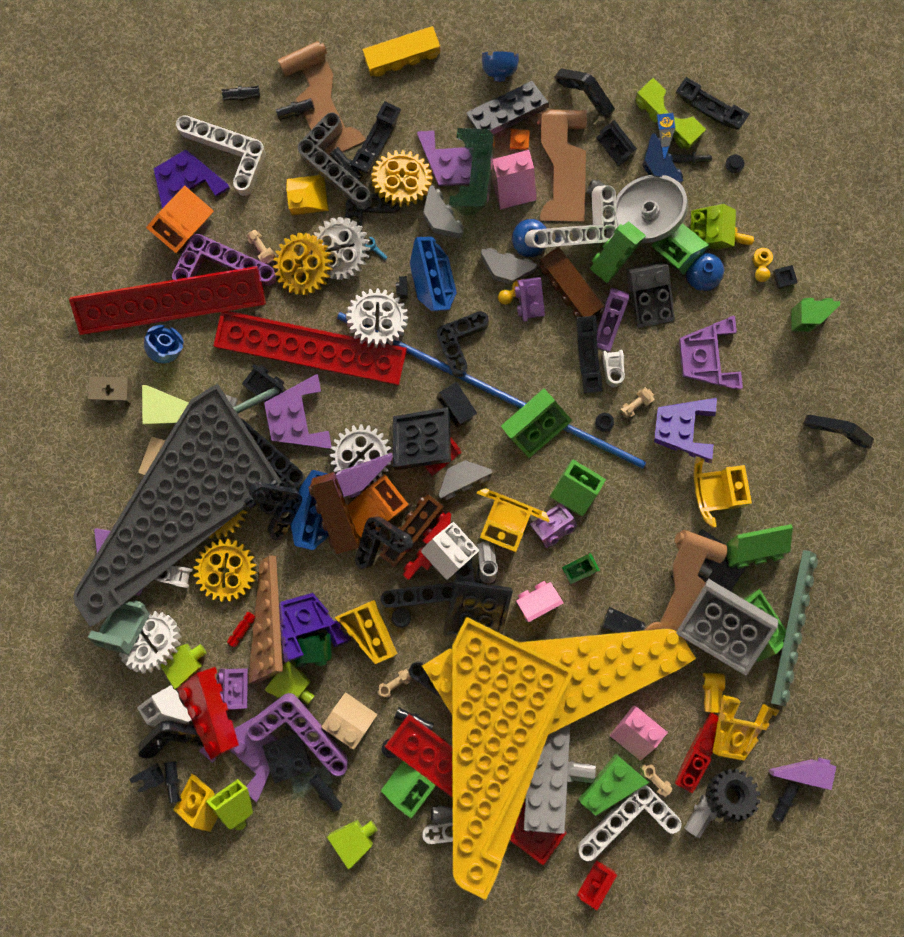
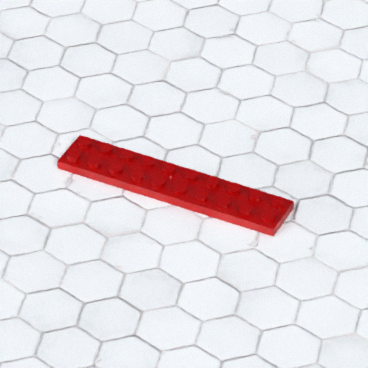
(168, 300)
(309, 347)
(434, 760)

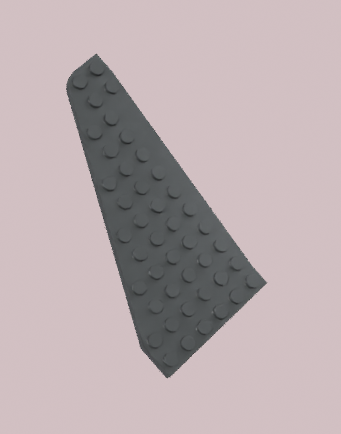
(180, 502)

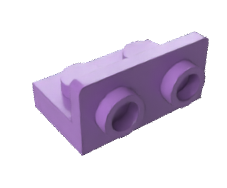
(531, 298)
(560, 524)
(233, 686)

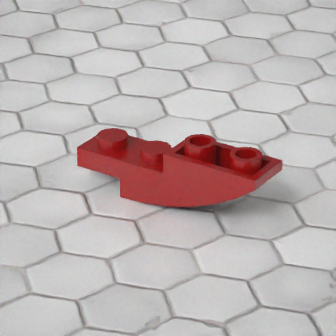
(411, 568)
(698, 755)

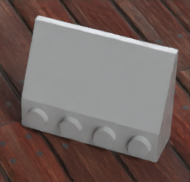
(727, 627)

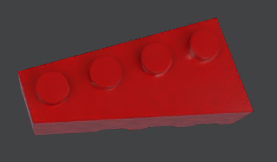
(209, 713)

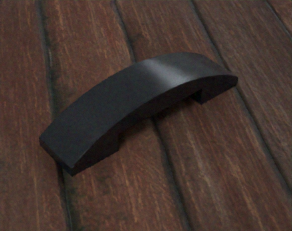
(710, 106)
(377, 137)
(588, 354)

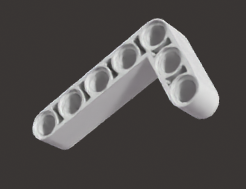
(228, 145)
(596, 230)
(625, 818)

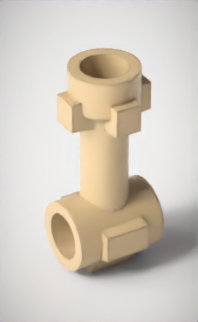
(266, 254)
(644, 396)
(385, 689)
(648, 771)

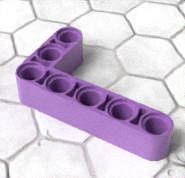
(222, 259)
(302, 729)

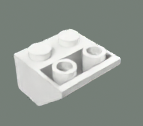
(449, 550)
(164, 707)

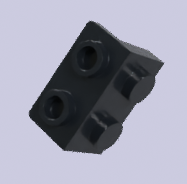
(259, 381)

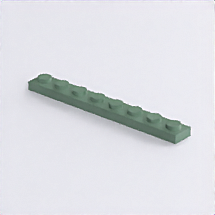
(793, 632)

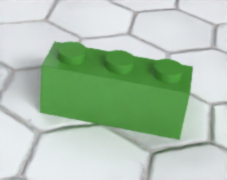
(536, 423)
(759, 546)
(777, 640)

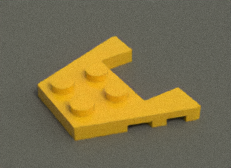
(738, 737)

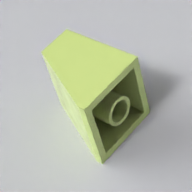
(160, 408)

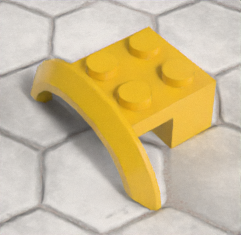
(720, 490)
(507, 520)

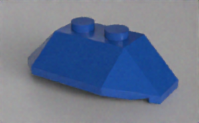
(432, 274)
(307, 524)

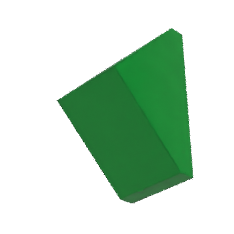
(580, 568)

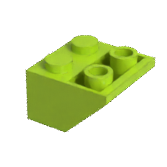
(715, 225)

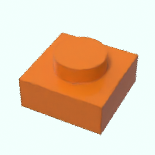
(519, 139)

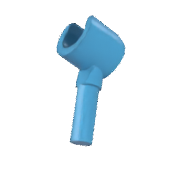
(373, 247)

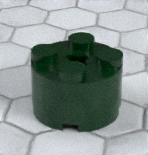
(315, 649)

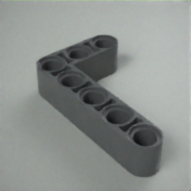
(330, 166)

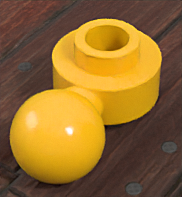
(762, 273)
(506, 296)

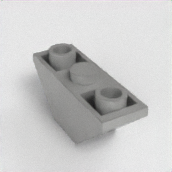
(440, 215)
(506, 267)
(462, 477)

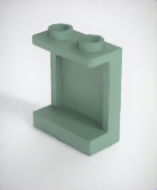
(121, 628)

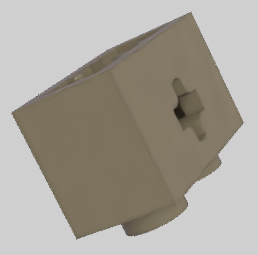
(100, 385)

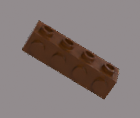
(570, 284)
(334, 513)
(415, 526)

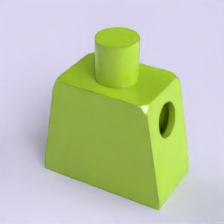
(183, 665)
(291, 681)
(232, 805)
(352, 841)

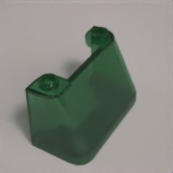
(481, 147)

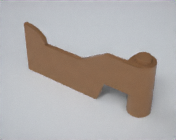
(320, 78)
(568, 164)
(686, 566)

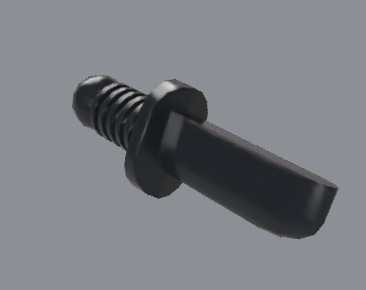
(692, 158)

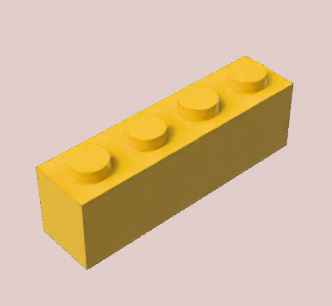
(401, 51)

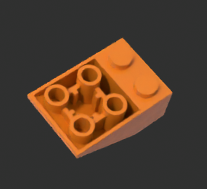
(180, 219)
(377, 500)

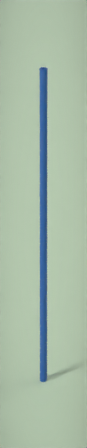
(510, 399)

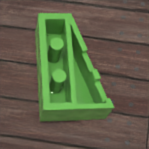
(617, 251)
(611, 785)

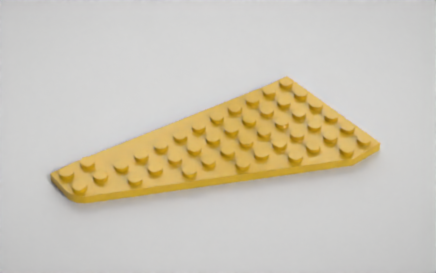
(603, 668)
(499, 727)

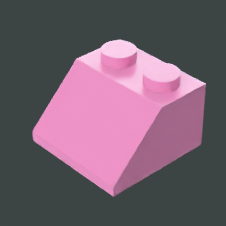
(538, 601)
(638, 733)

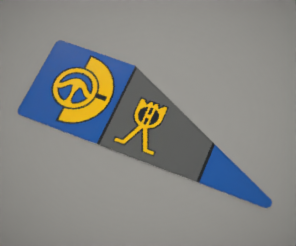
(666, 129)

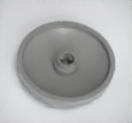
(653, 206)

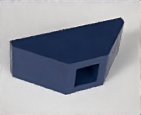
(655, 163)

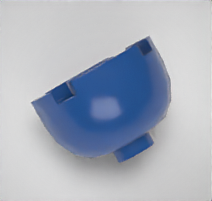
(500, 64)
(518, 237)
(705, 272)
(163, 344)

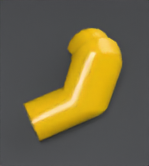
(743, 239)

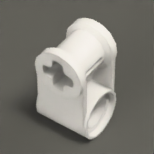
(613, 364)
(176, 576)

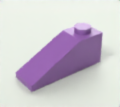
(611, 318)
(358, 477)
(810, 772)

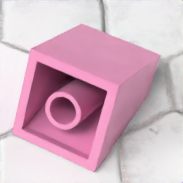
(514, 179)

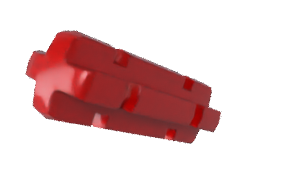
(241, 629)

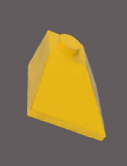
(306, 195)
(194, 806)

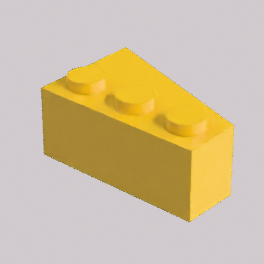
(369, 630)

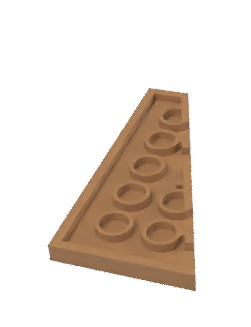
(266, 640)

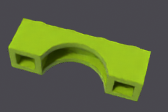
(651, 99)

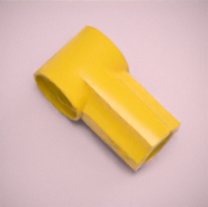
(713, 687)

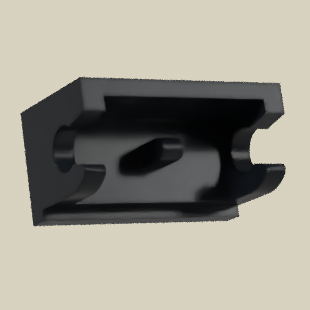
(616, 143)
(458, 404)
(620, 622)
(151, 777)

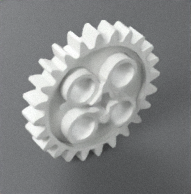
(336, 230)
(358, 316)
(348, 442)
(163, 634)

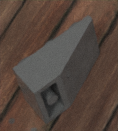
(651, 293)

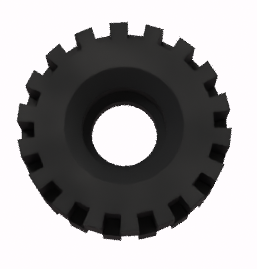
(746, 795)

